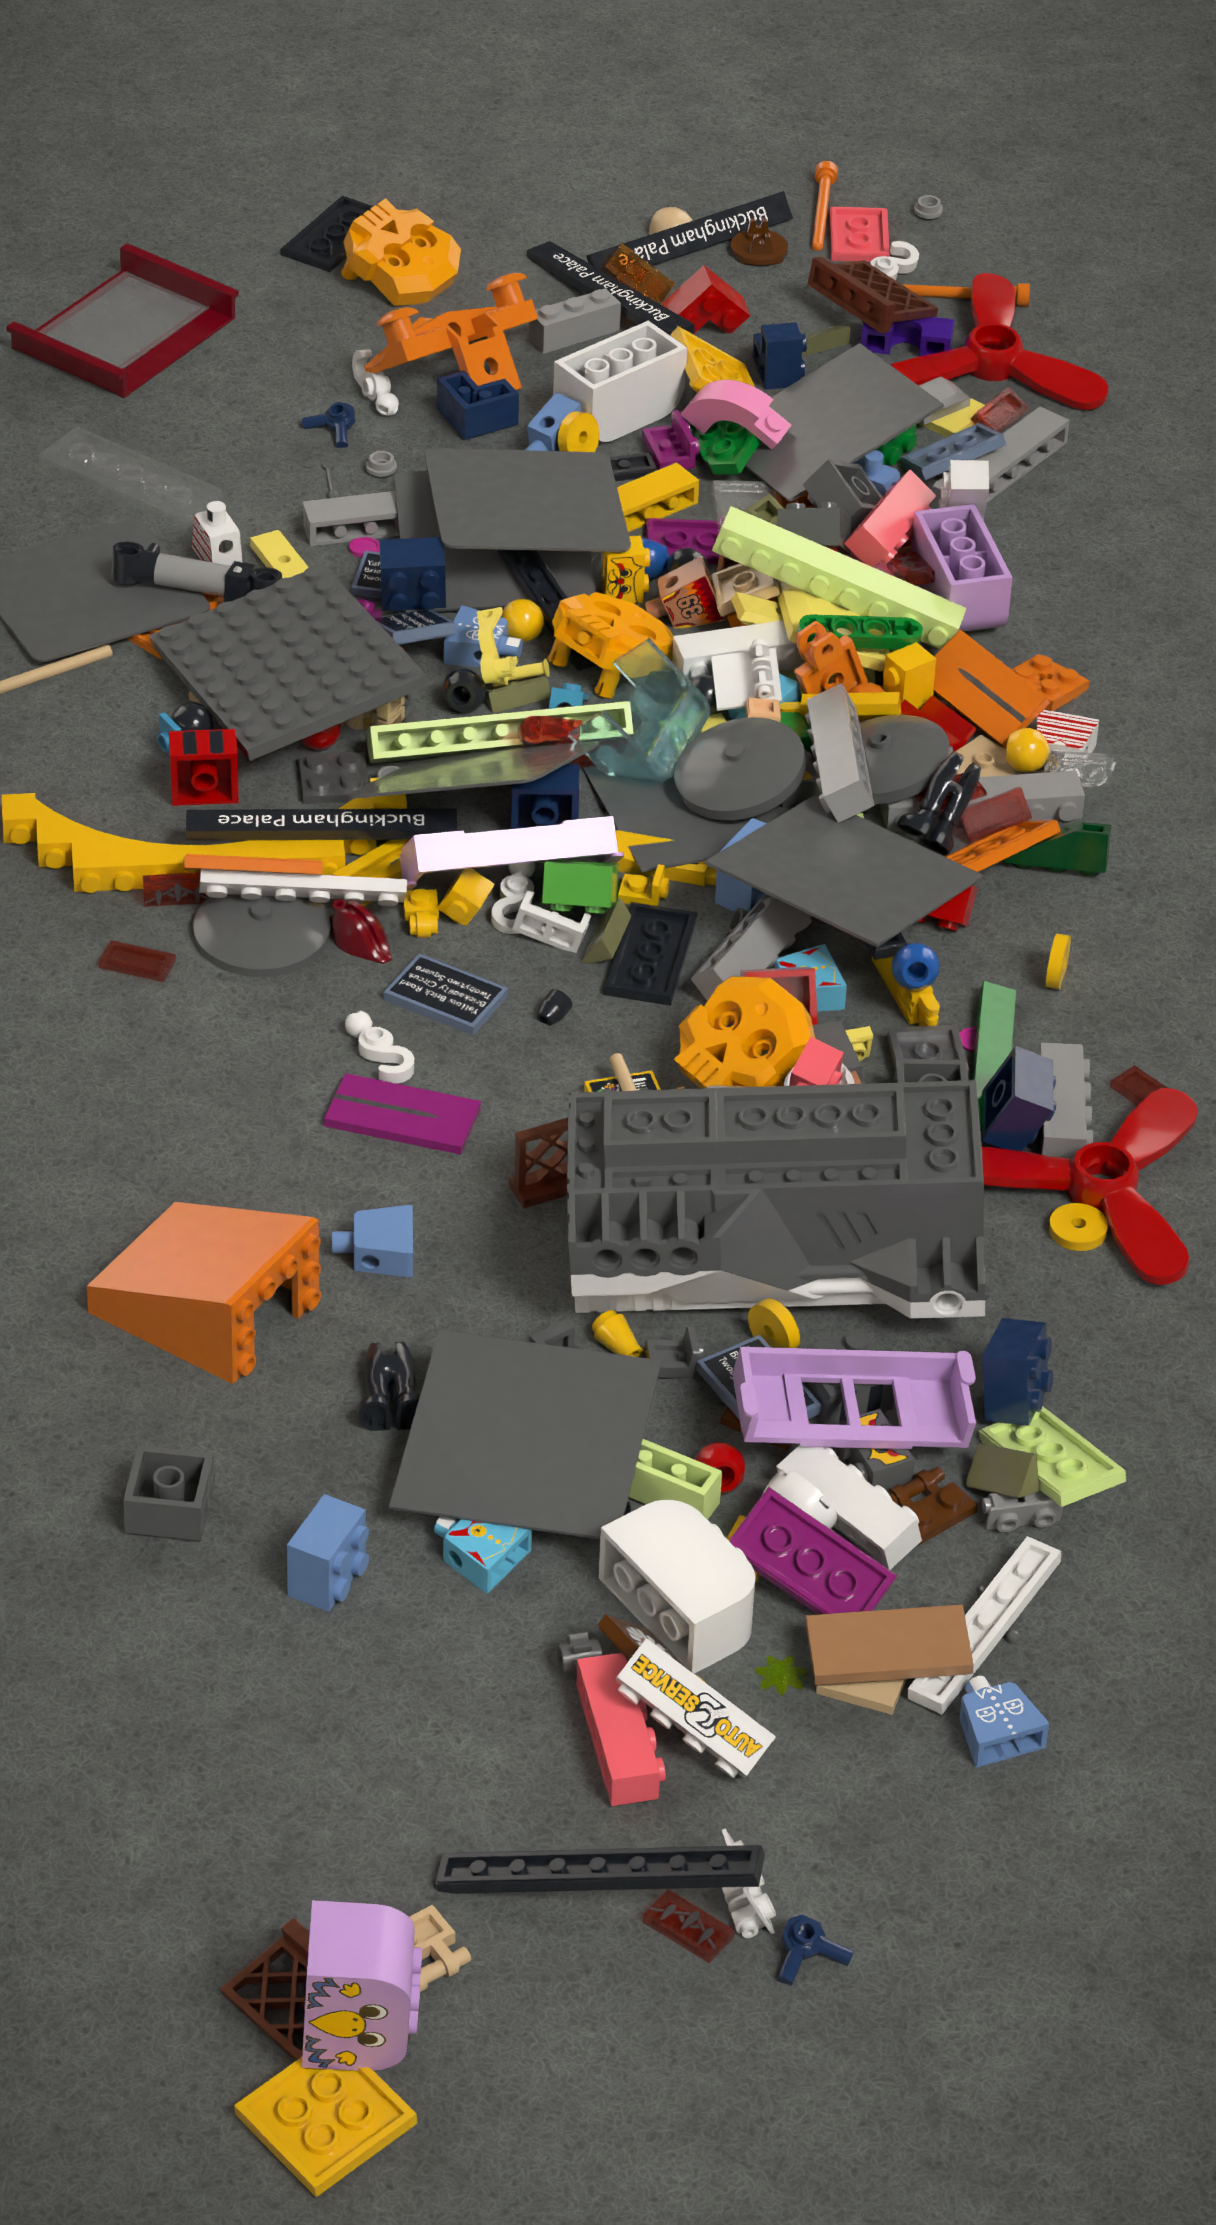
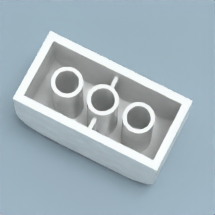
(625, 379)
(680, 1580)

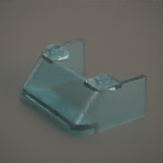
(670, 712)

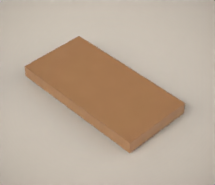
(889, 1644)

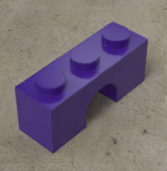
(928, 334)

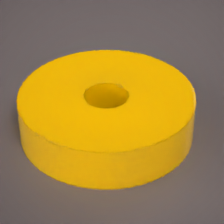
(578, 433)
(1058, 961)
(1088, 1237)
(774, 1324)

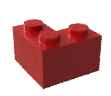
(706, 299)

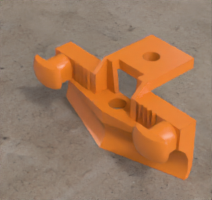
(433, 335)

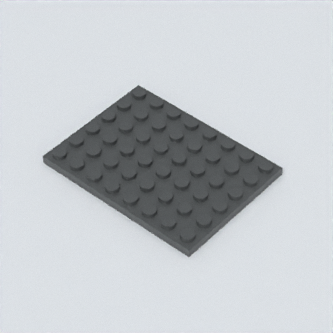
(288, 661)

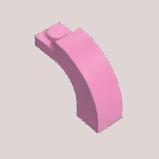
(739, 404)

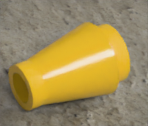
(615, 1334)

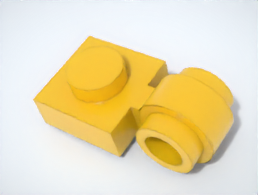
(421, 912)

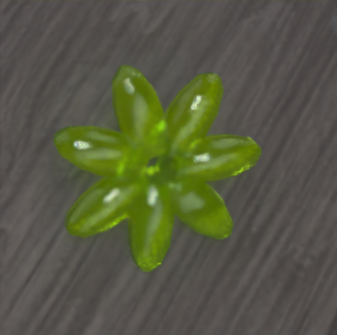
(781, 1673)

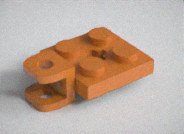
(825, 657)
(1052, 680)

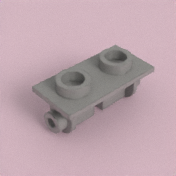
(1008, 1514)

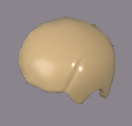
(668, 218)

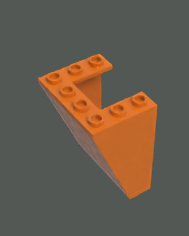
(202, 1276)

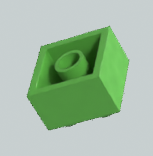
(580, 884)

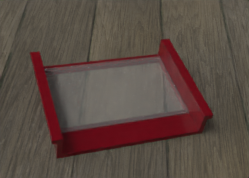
(131, 323)

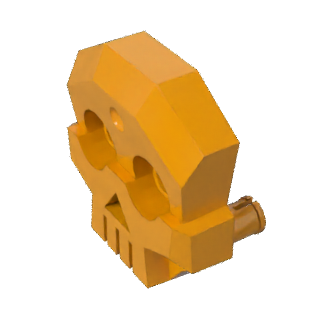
(401, 254)
(602, 632)
(731, 1056)

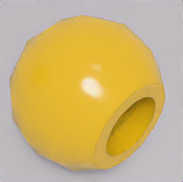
(523, 619)
(1026, 750)

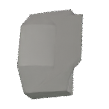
(947, 393)

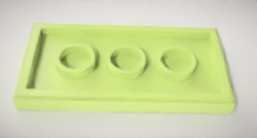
(1065, 1460)

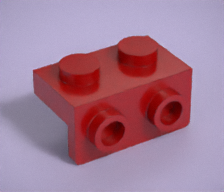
(955, 727)

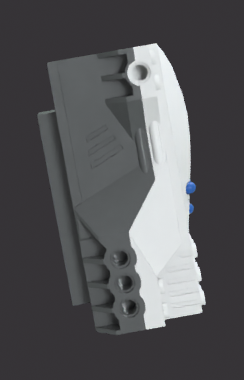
(778, 1197)

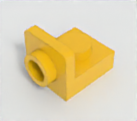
(644, 889)

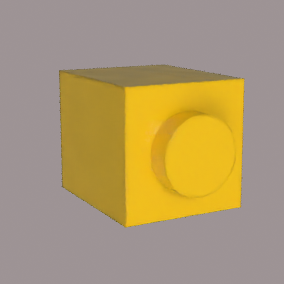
(465, 896)

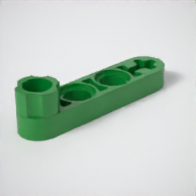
(904, 630)

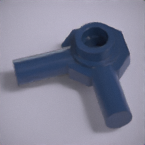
(337, 418)
(804, 1939)

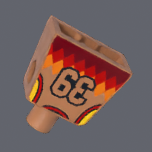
(686, 596)

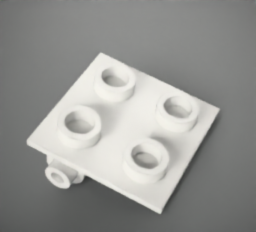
(746, 675)
(748, 1905)

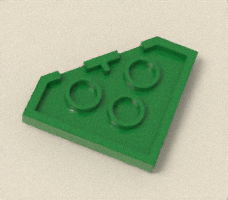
(726, 446)

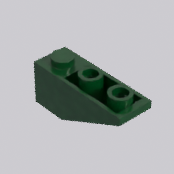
(1077, 847)

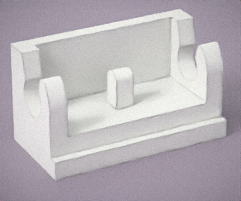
(549, 926)

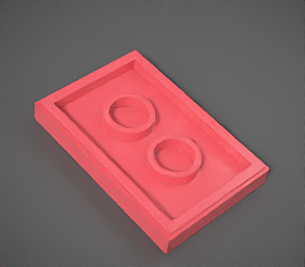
(858, 233)

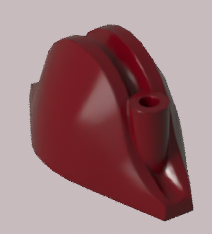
(359, 932)

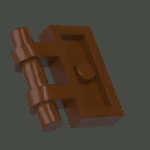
(939, 1508)

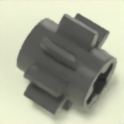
(577, 1647)

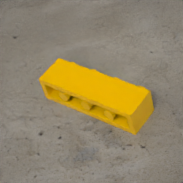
(657, 495)

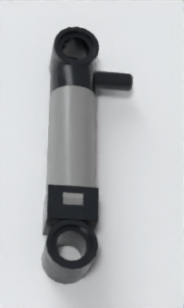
(232, 582)

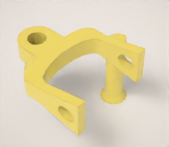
(496, 669)

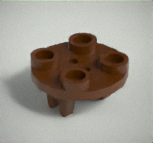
(759, 245)

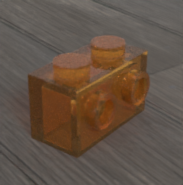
(639, 274)

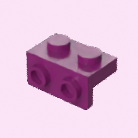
(672, 443)

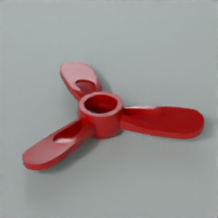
(997, 353)
(1136, 1226)

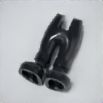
(941, 785)
(380, 1371)

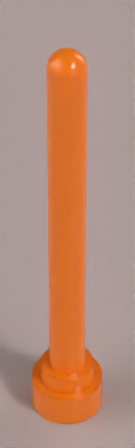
(825, 175)
(1021, 292)

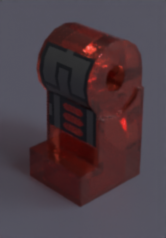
(546, 730)

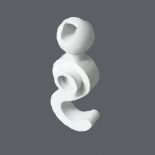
(892, 266)
(374, 385)
(512, 893)
(377, 1046)

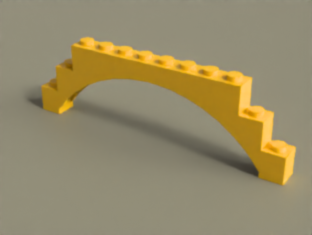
(119, 863)

